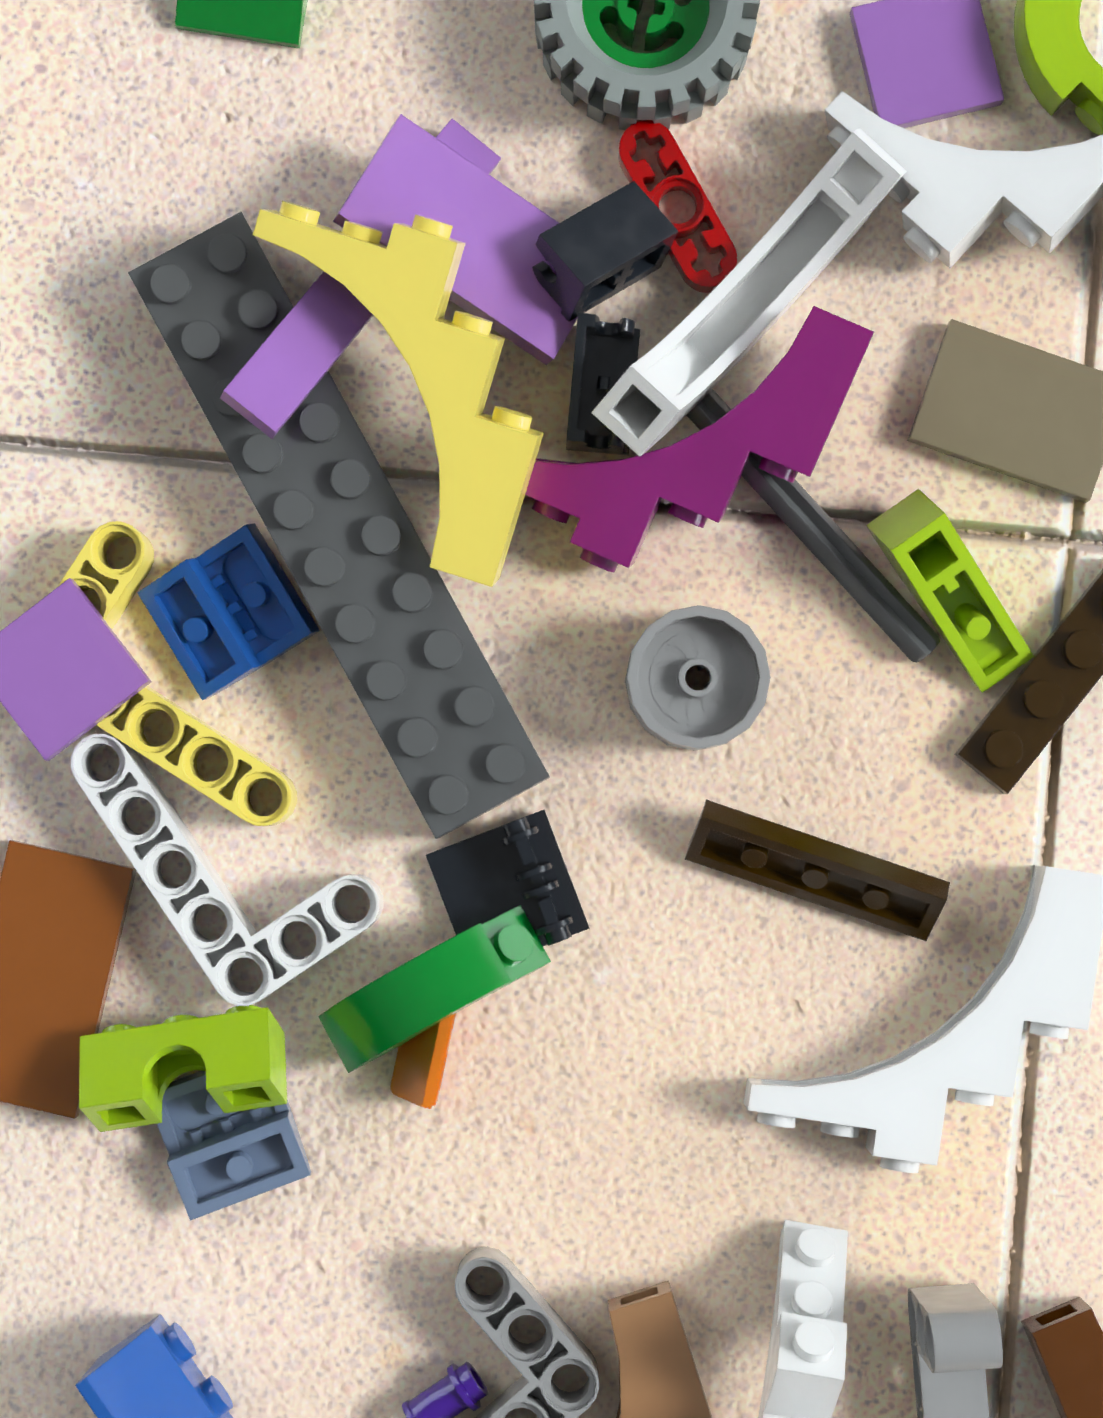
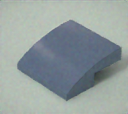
(226, 1155)

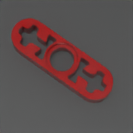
(671, 157)

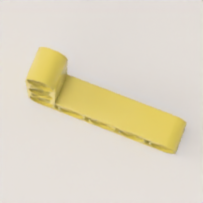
(190, 733)

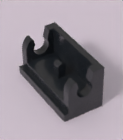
(603, 250)
(600, 360)

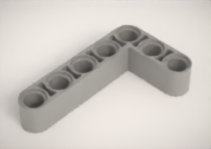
(952, 1344)
(533, 1360)

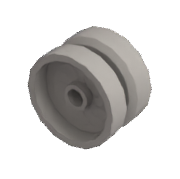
(705, 640)

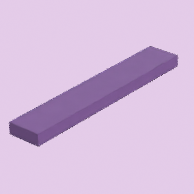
(317, 330)

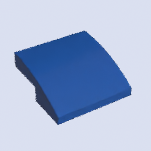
(228, 611)

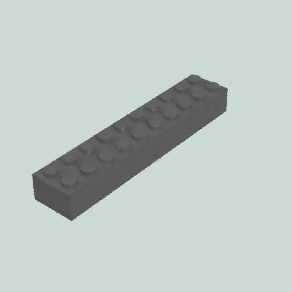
(344, 539)

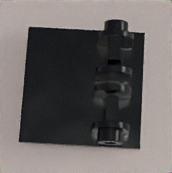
(506, 870)

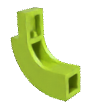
(1057, 59)

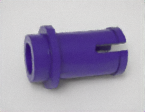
(449, 1396)

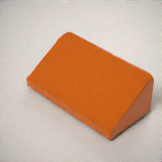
(422, 1064)

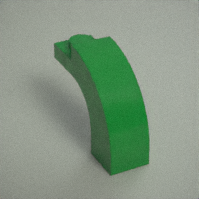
(433, 987)

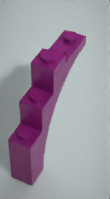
(780, 421)

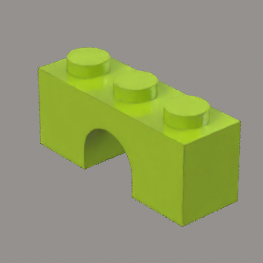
(132, 1066)

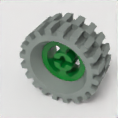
(645, 86)

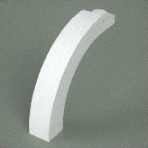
(752, 297)

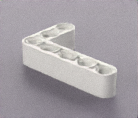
(206, 886)

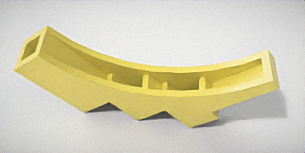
(407, 288)

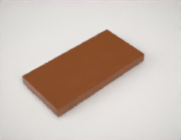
(56, 967)

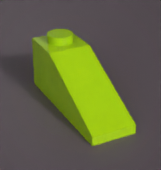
(950, 588)

